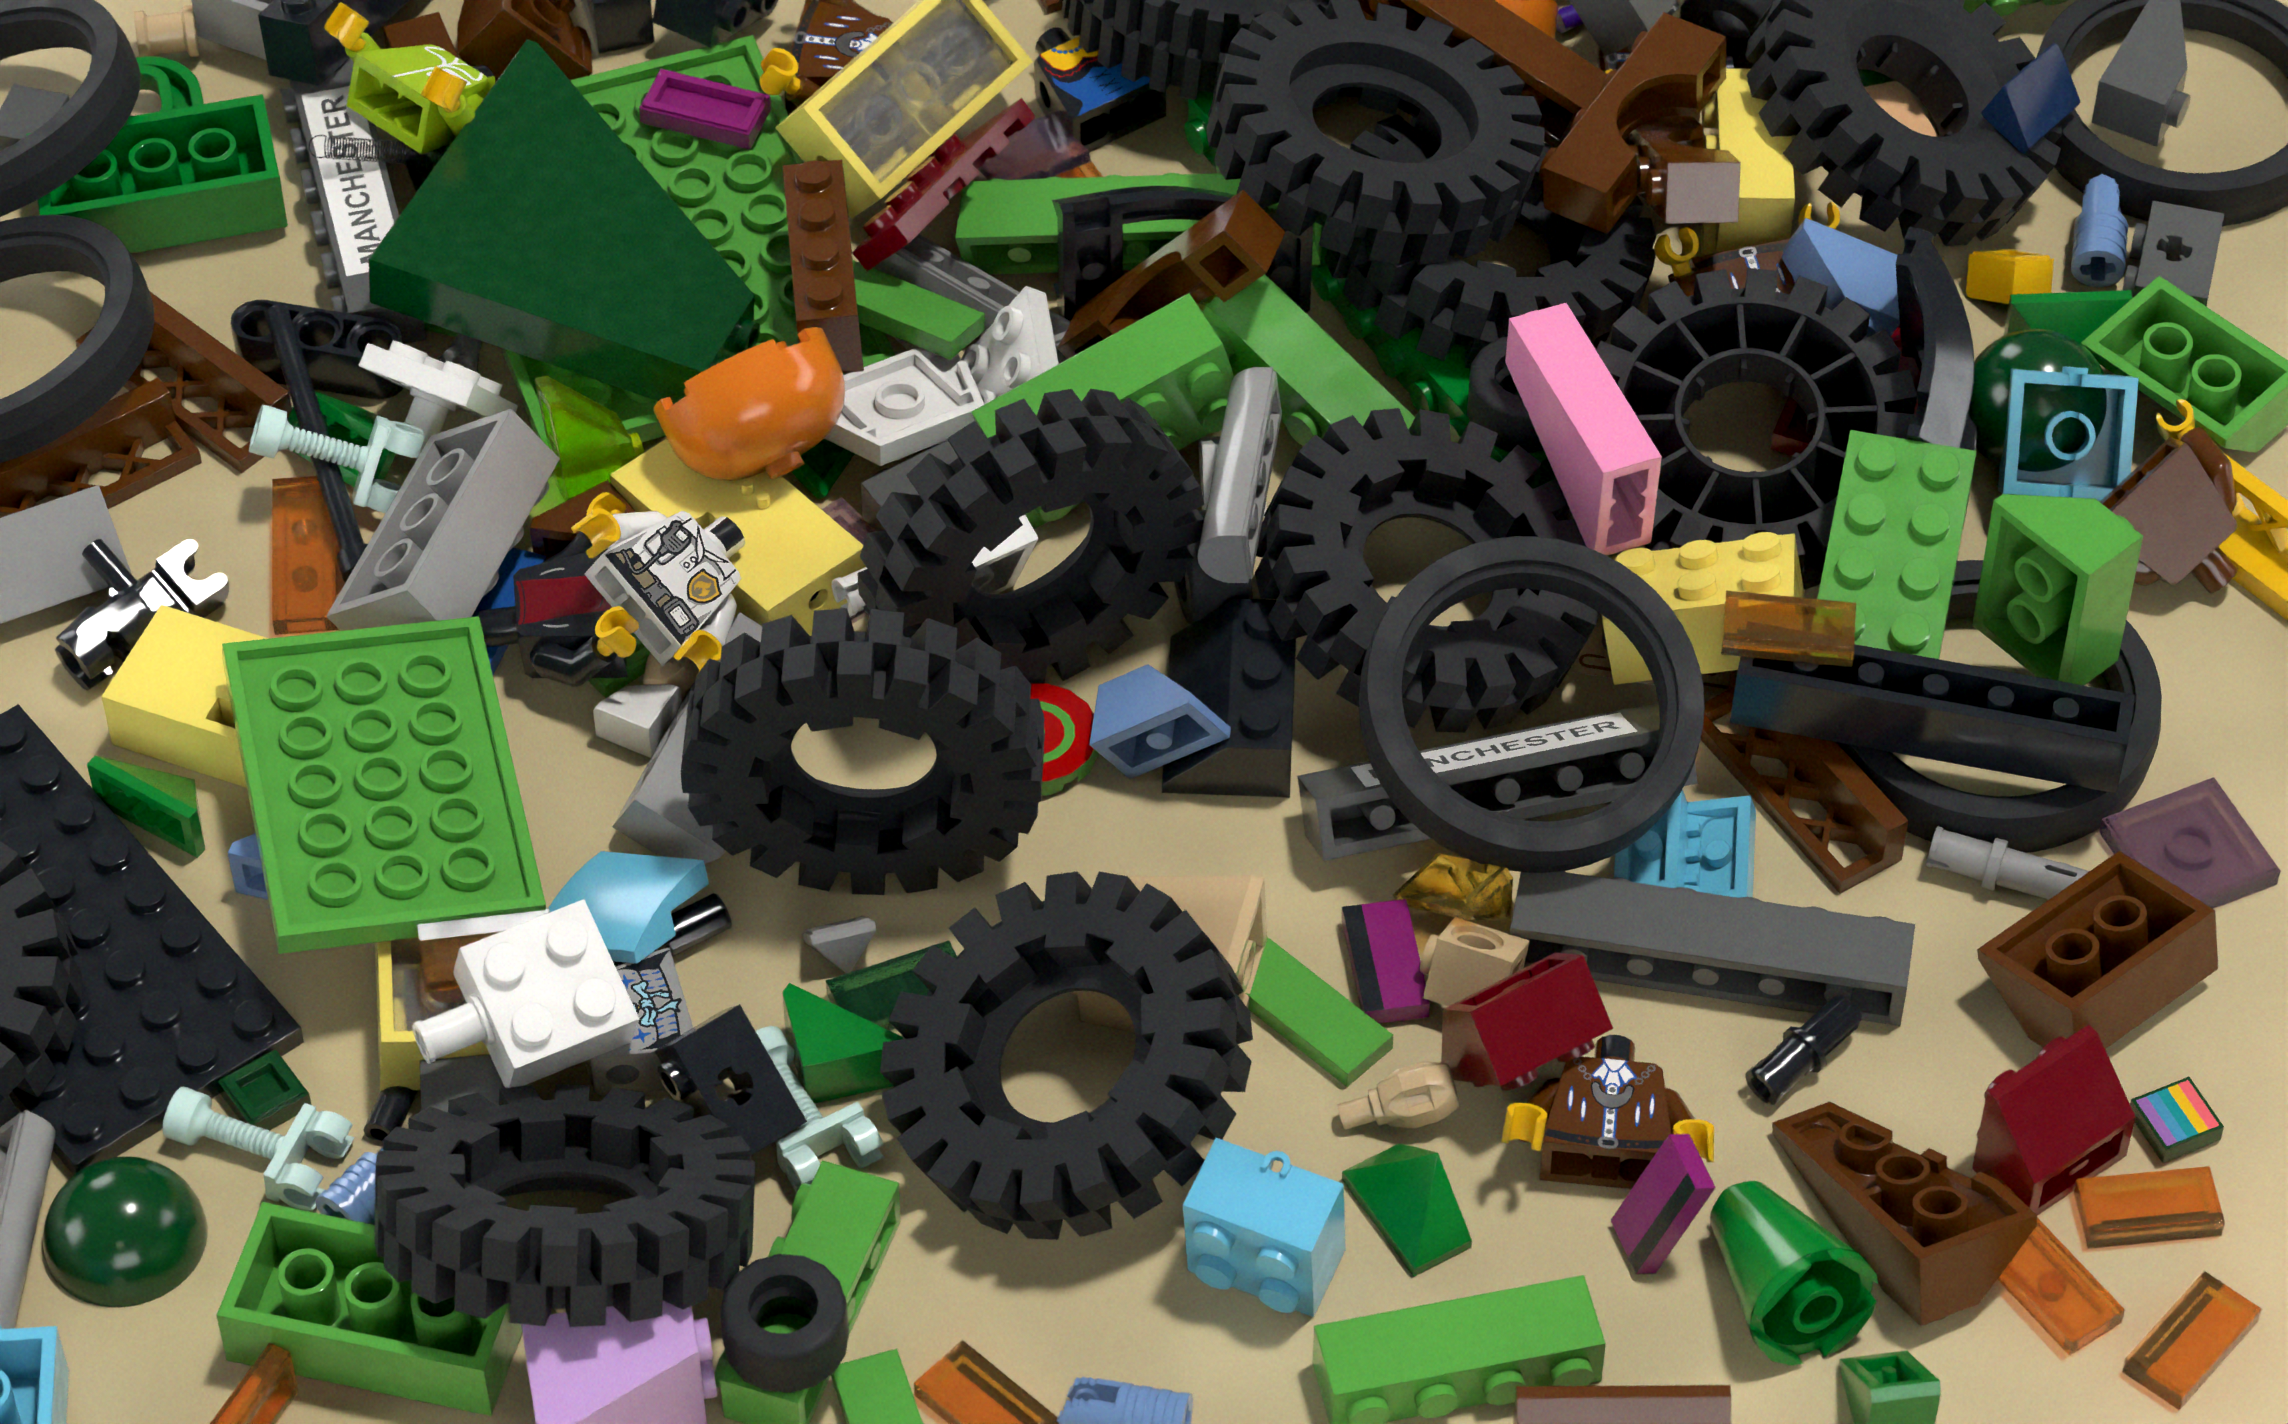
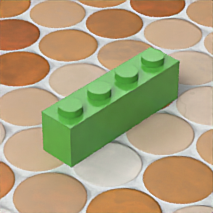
(1313, 372)
(847, 1226)
(1458, 1353)

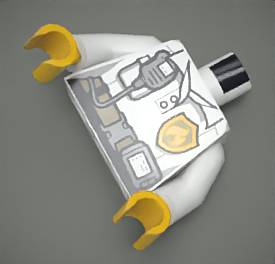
(667, 578)

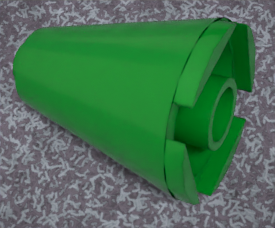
(1790, 1274)

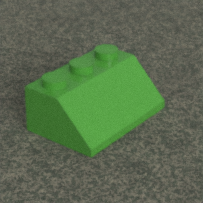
(2197, 357)
(2057, 584)

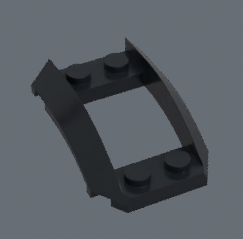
(1093, 239)
(1940, 341)

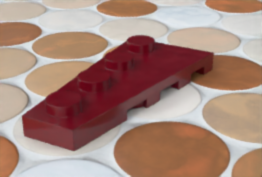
(935, 182)

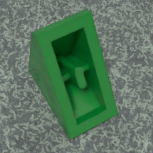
(833, 1047)
(1890, 1389)

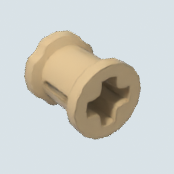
(167, 33)

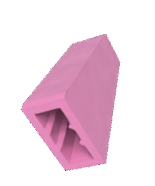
(1586, 429)

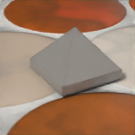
(842, 940)

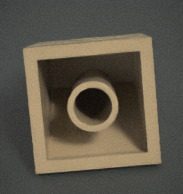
(1227, 911)

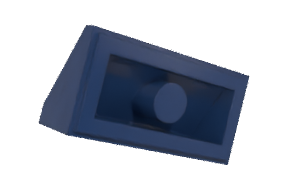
(2034, 100)

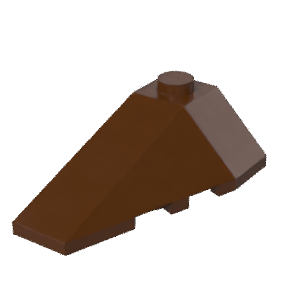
(496, 30)
(1916, 1222)

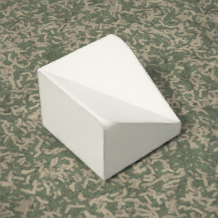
(637, 716)

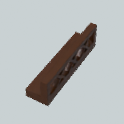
(212, 373)
(109, 441)
(1823, 776)

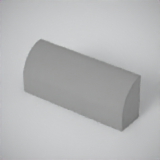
(44, 552)
(657, 807)

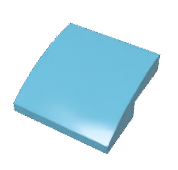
(1696, 847)
(633, 898)

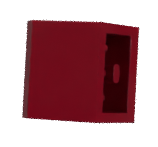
(1524, 1023)
(2055, 1121)

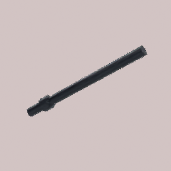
(311, 419)

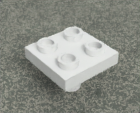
(1014, 346)
(435, 386)

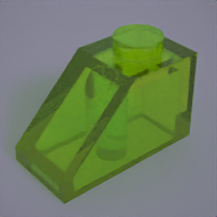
(584, 437)

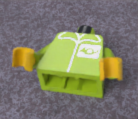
(409, 91)

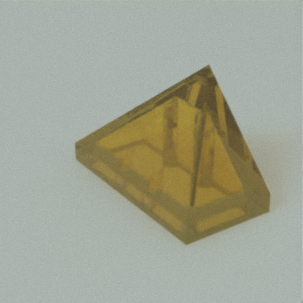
(1460, 889)

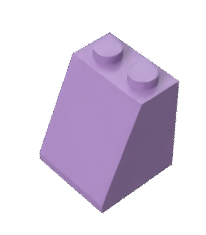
(621, 1370)

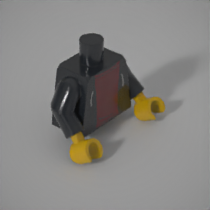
(562, 619)

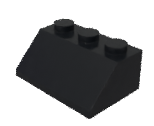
(1248, 680)

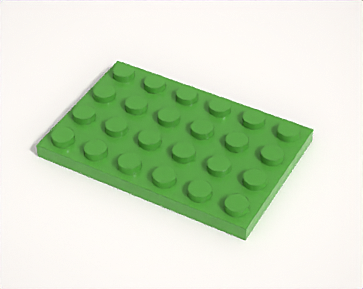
(379, 782)

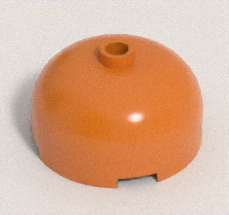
(757, 409)

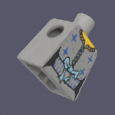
(662, 1017)

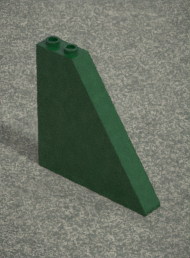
(562, 246)

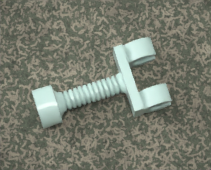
(275, 434)
(820, 1134)
(285, 1178)

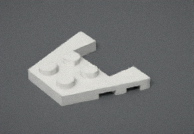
(905, 405)

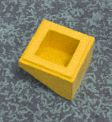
(2005, 272)

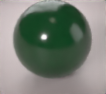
(1990, 397)
(124, 1232)

